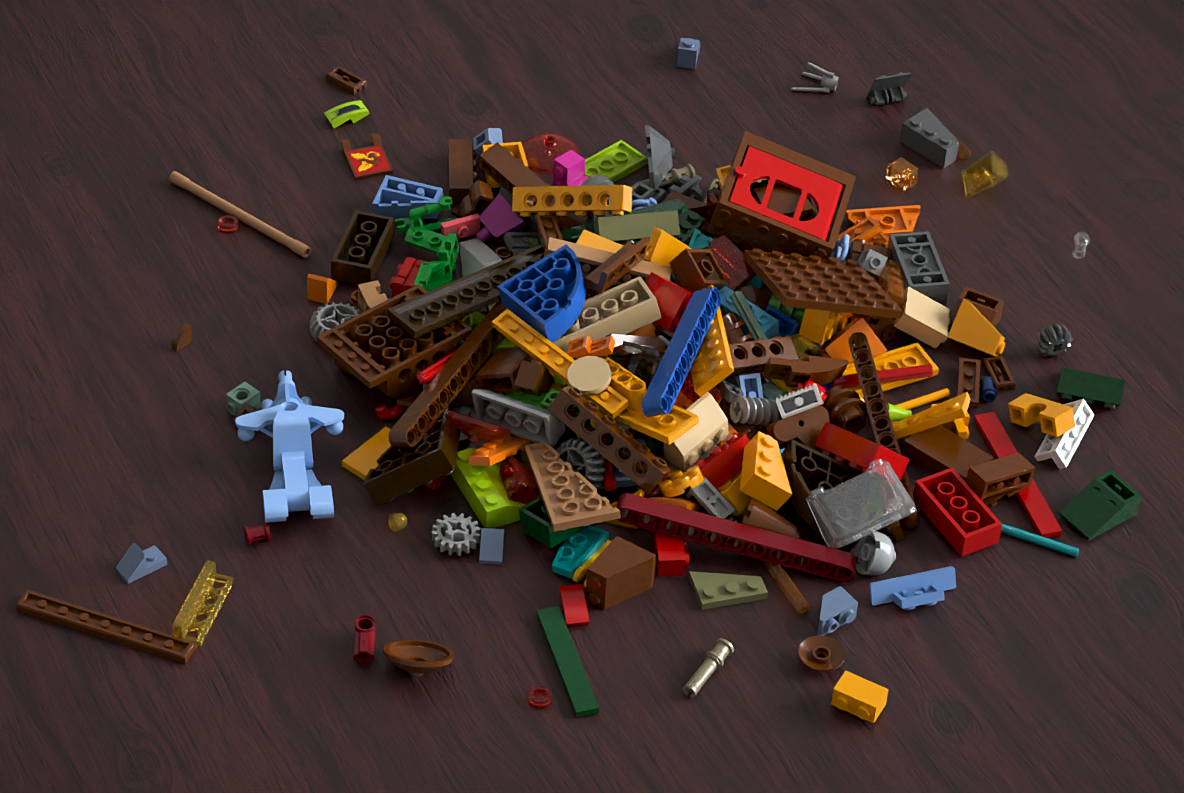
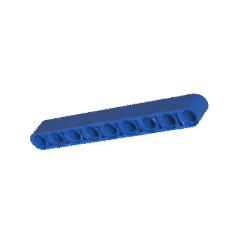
(681, 352)

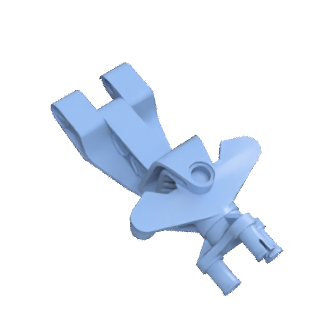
(290, 425)

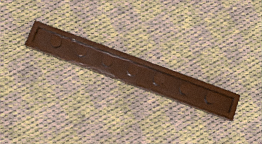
(106, 626)

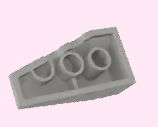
(476, 256)

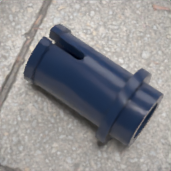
(987, 392)

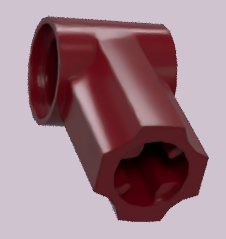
(364, 639)

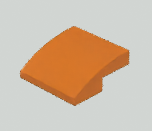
(867, 230)
(680, 502)

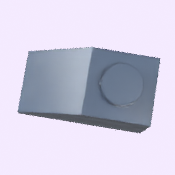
(688, 53)

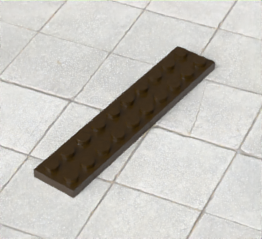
(460, 296)

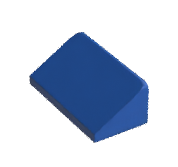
(787, 325)

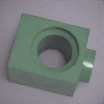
(240, 395)

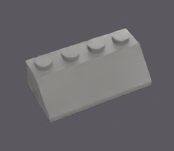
(522, 418)

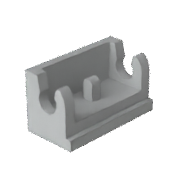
(711, 500)

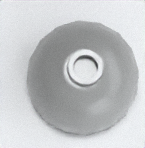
(874, 554)

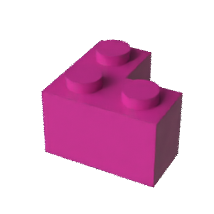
(569, 170)

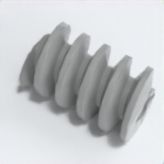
(754, 411)

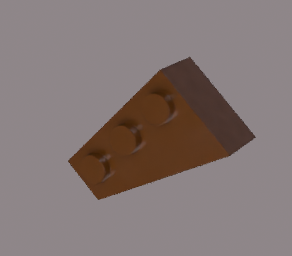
(1000, 478)

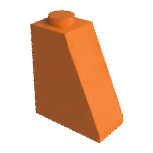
(839, 347)

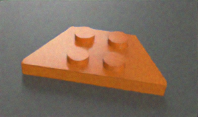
(891, 219)

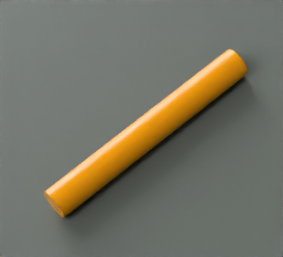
(924, 399)

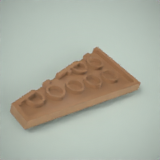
(565, 493)

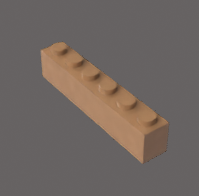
(592, 258)

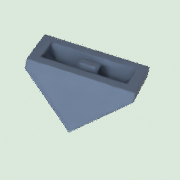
(491, 546)

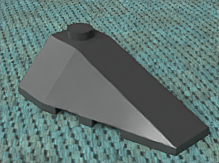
(659, 156)

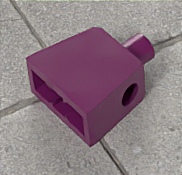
(499, 219)

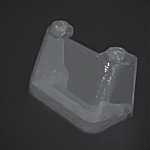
(860, 505)

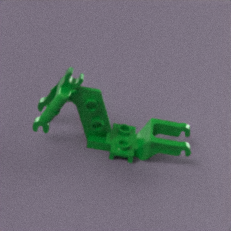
(433, 273)

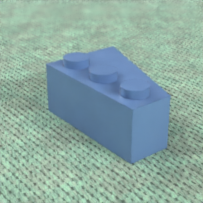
(399, 196)

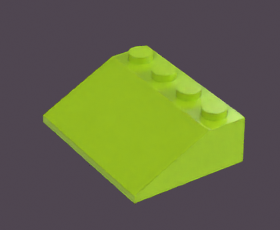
(485, 491)

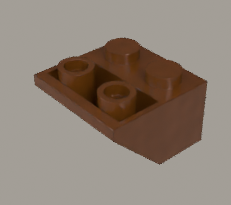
(988, 305)

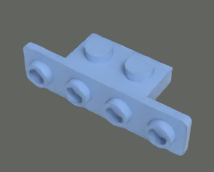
(914, 589)

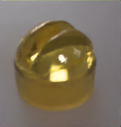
(397, 521)

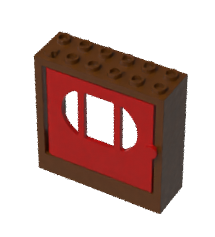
(761, 228)

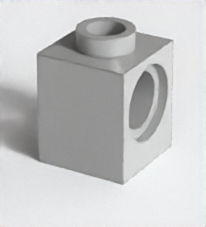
(872, 262)

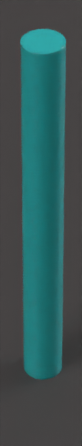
(1039, 540)

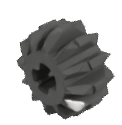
(1053, 340)

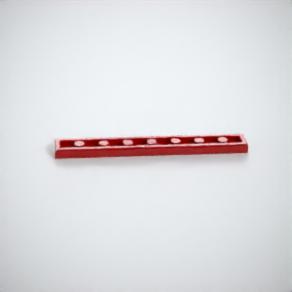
(1030, 497)

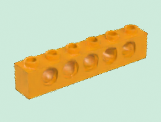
(620, 200)

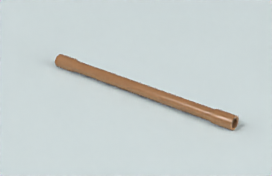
(293, 244)

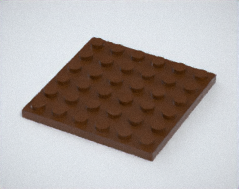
(821, 283)

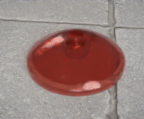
(544, 148)
(477, 428)

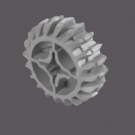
(330, 317)

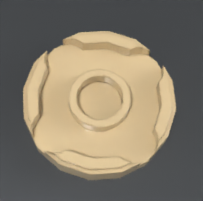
(589, 374)

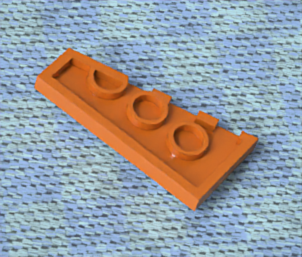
(497, 450)

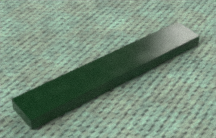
(567, 661)

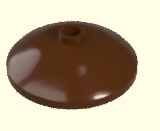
(418, 655)

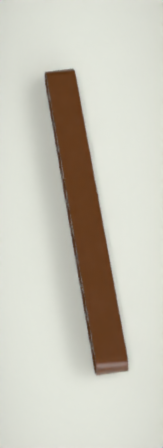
(448, 382)
(878, 409)

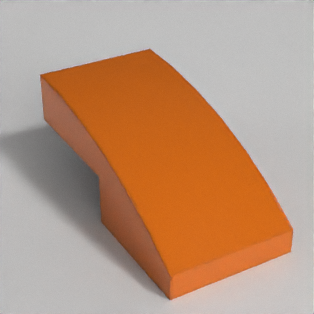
(586, 347)

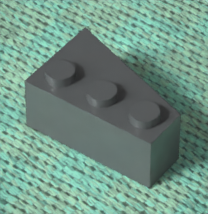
(930, 138)

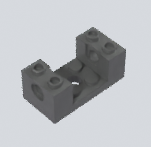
(920, 264)

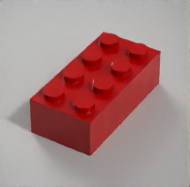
(856, 450)
(957, 512)

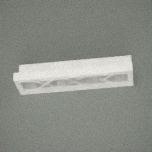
(1063, 447)

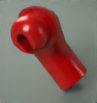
(386, 414)

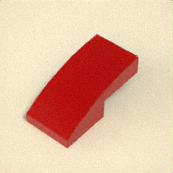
(574, 605)

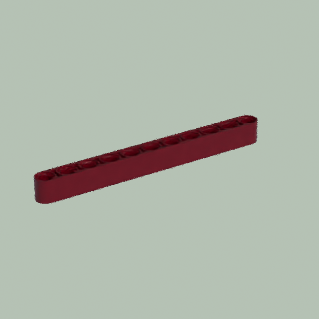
(736, 537)

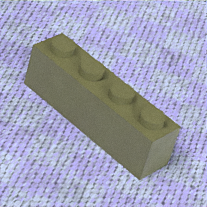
(636, 226)

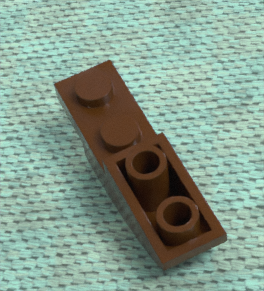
(814, 368)

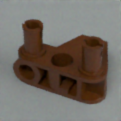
(801, 427)

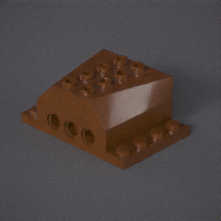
(384, 353)

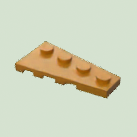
(934, 416)

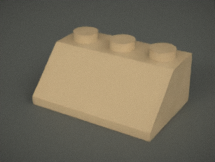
(702, 437)

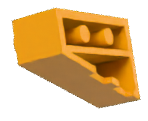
(764, 472)

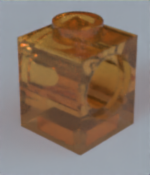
(902, 174)

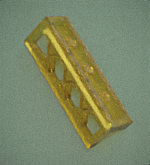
(195, 605)

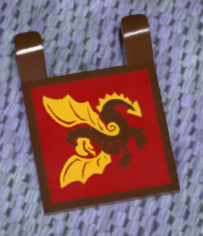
(368, 160)

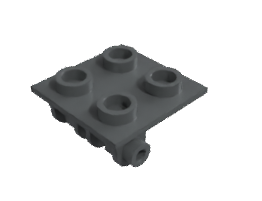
(888, 89)

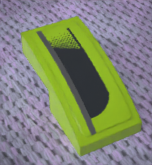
(352, 110)

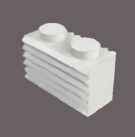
(799, 401)

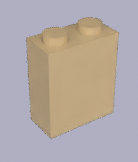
(924, 319)

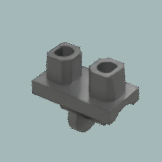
(689, 187)

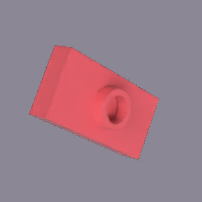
(462, 227)

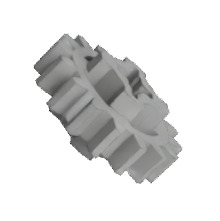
(456, 534)

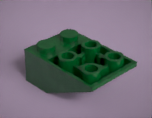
(1101, 505)

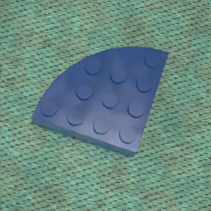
(547, 293)

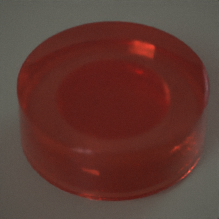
(228, 224)
(539, 697)

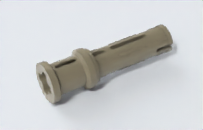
(675, 176)
(712, 661)

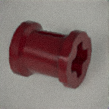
(256, 533)

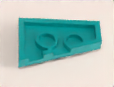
(578, 550)

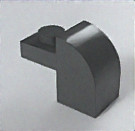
(643, 191)

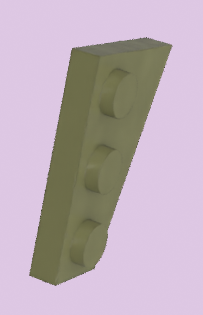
(722, 590)

